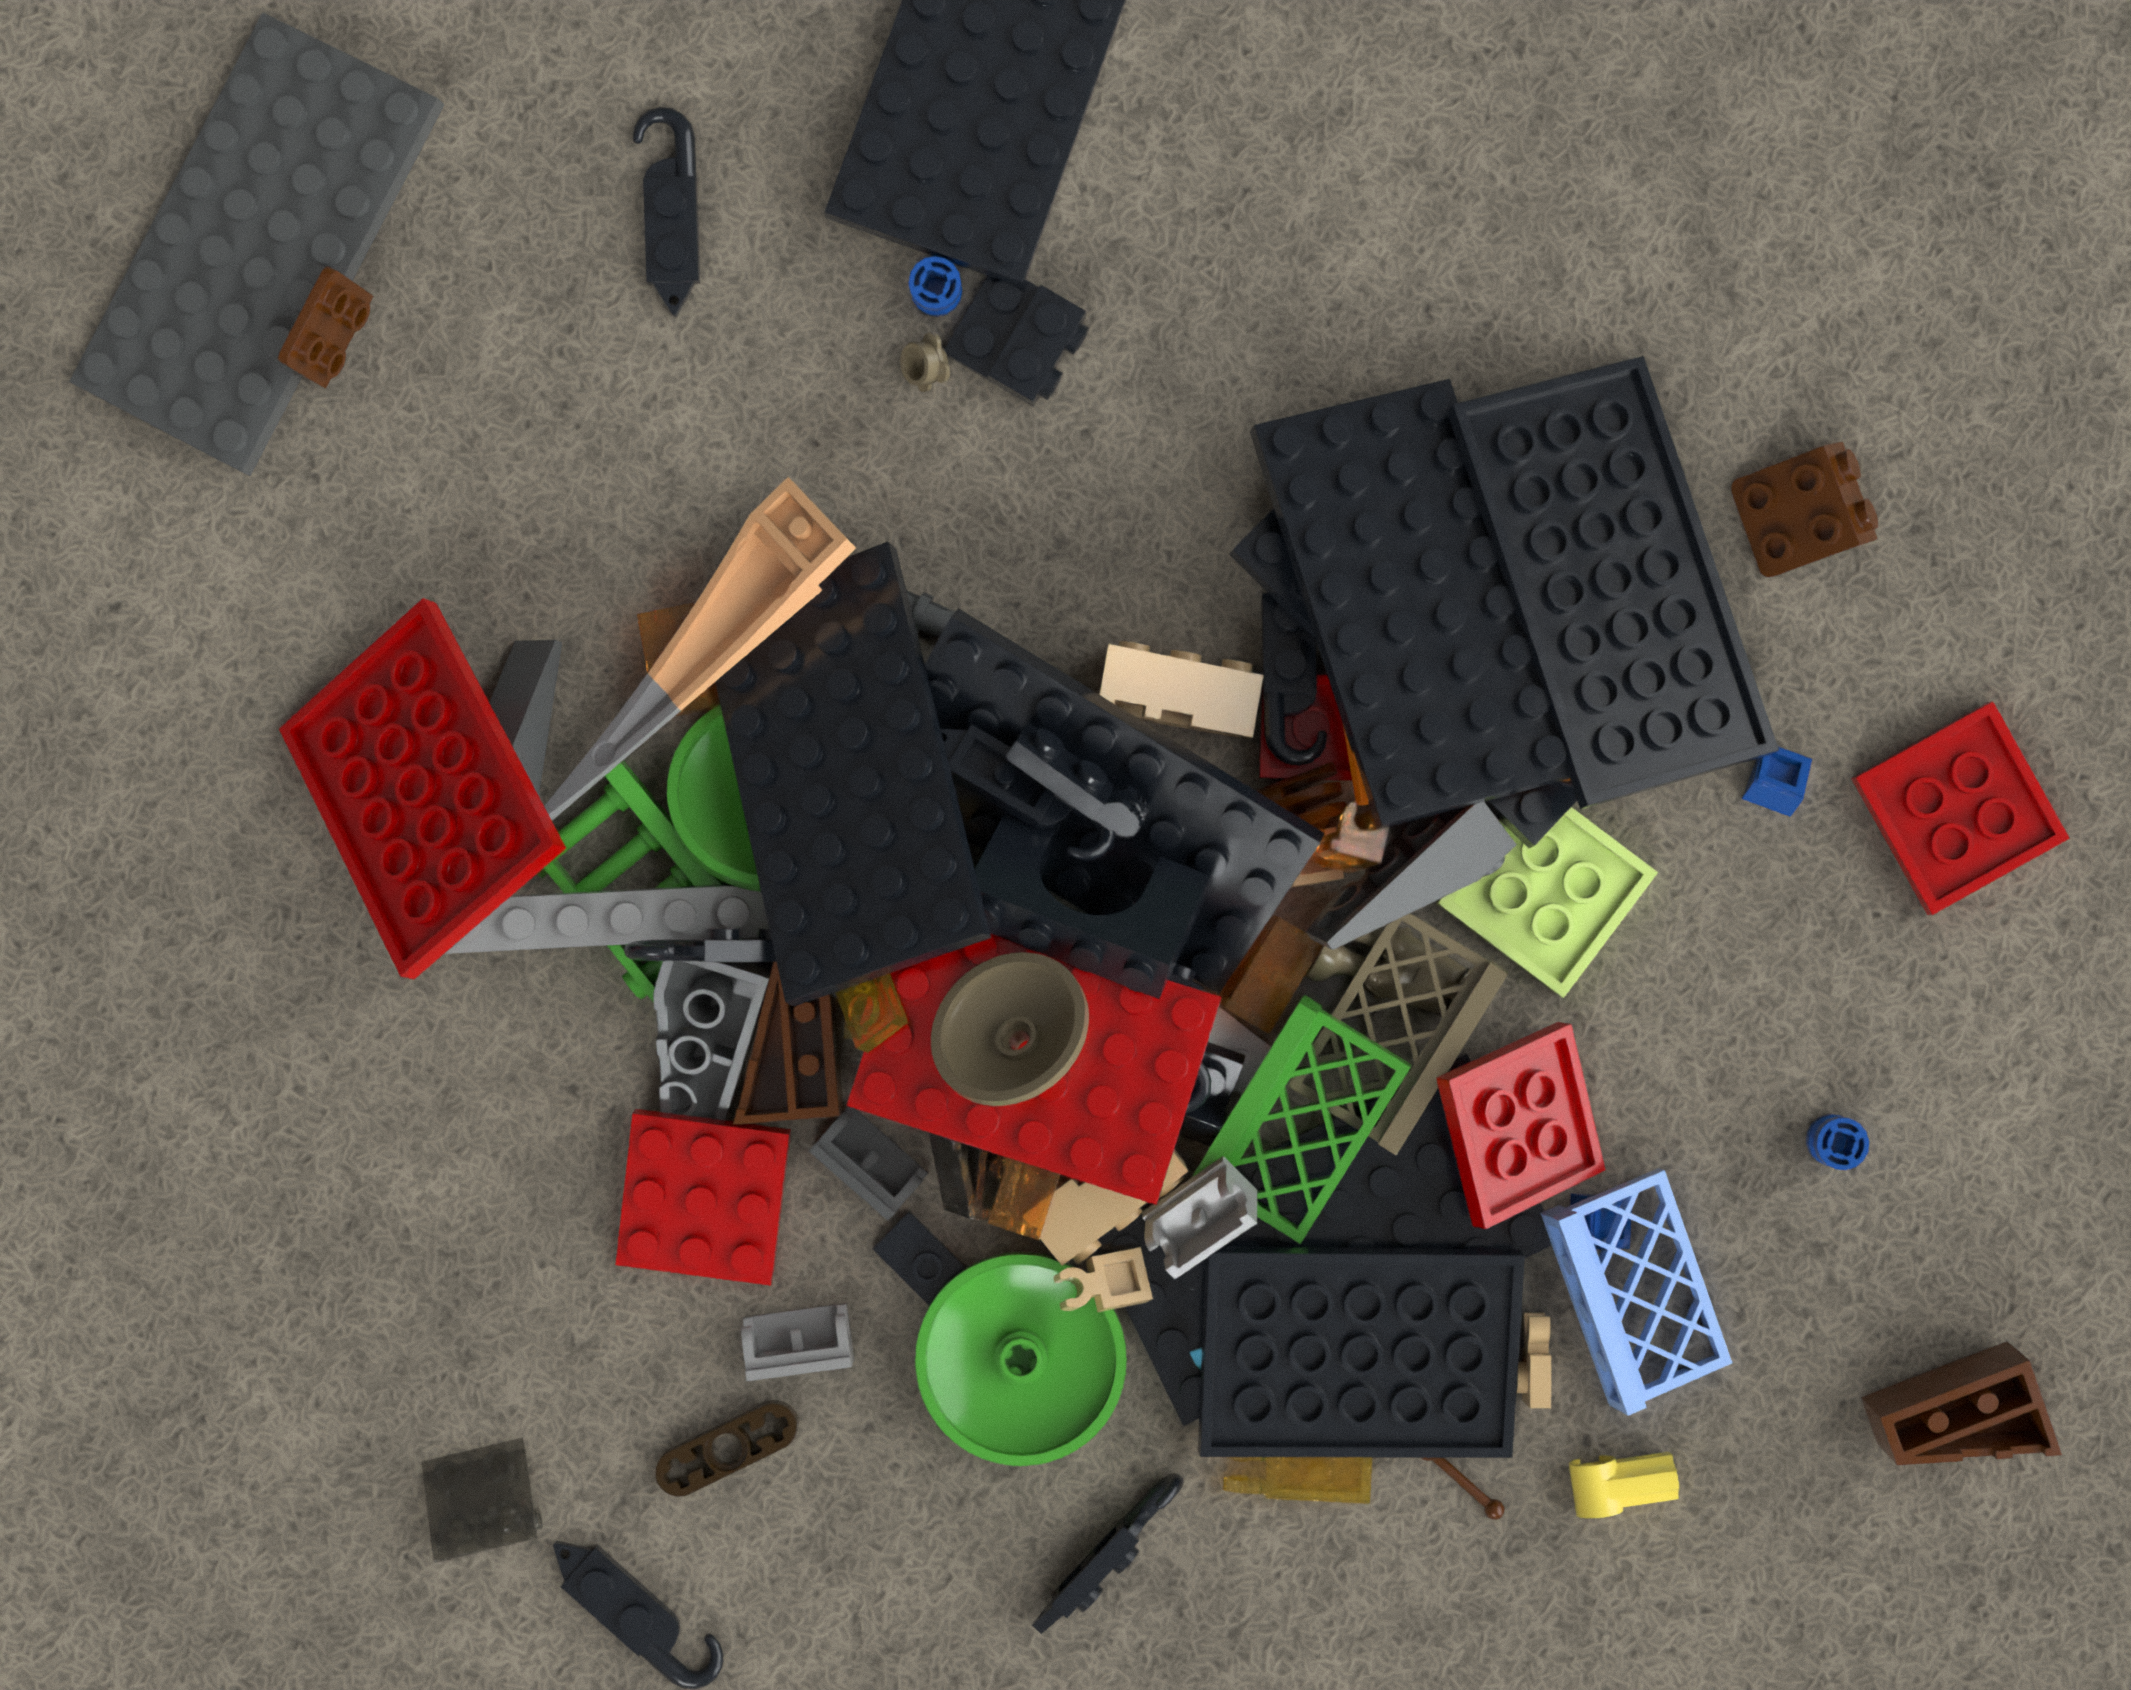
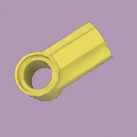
(1613, 1483)

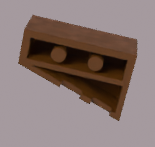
(792, 1061)
(1964, 1410)

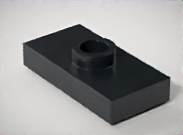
(918, 1257)

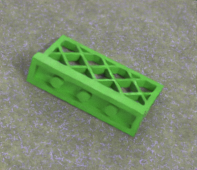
(1271, 1083)

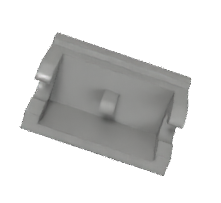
(1201, 1216)
(797, 1342)

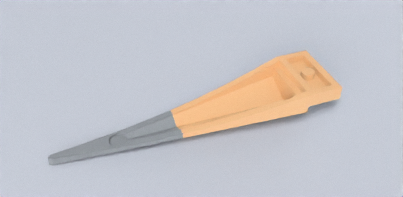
(757, 587)

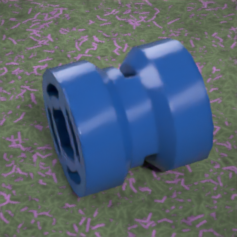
(939, 296)
(1827, 1141)

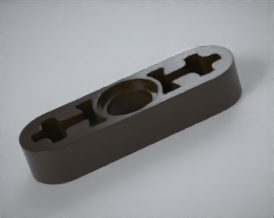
(686, 1453)

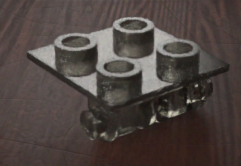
(479, 1500)

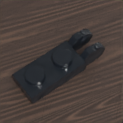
(1078, 781)

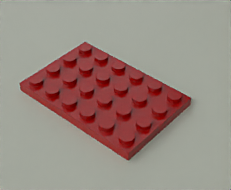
(420, 789)
(1101, 1123)

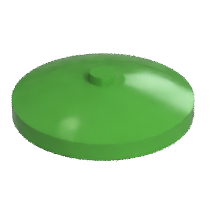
(708, 804)
(1012, 1368)

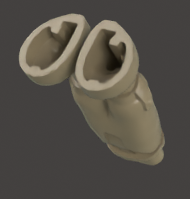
(1414, 977)

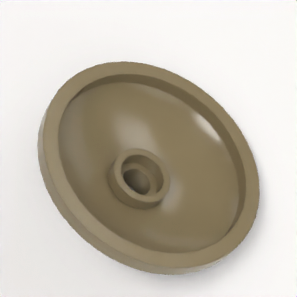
(996, 1011)

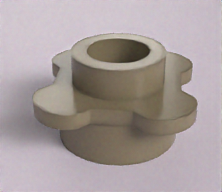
(925, 362)

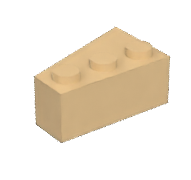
(1182, 689)
(1086, 1212)

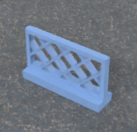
(1595, 1304)

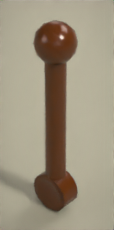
(1493, 1508)

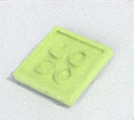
(1554, 901)

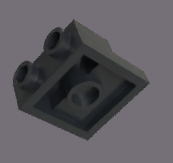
(1018, 337)

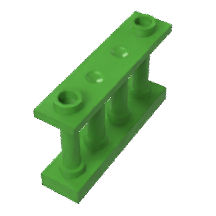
(654, 833)

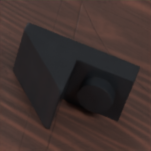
(1207, 1120)

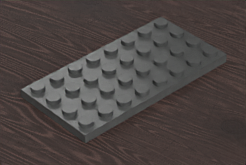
(272, 193)

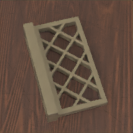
(1441, 1048)

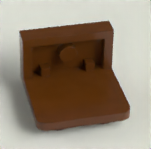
(325, 327)
(1804, 509)

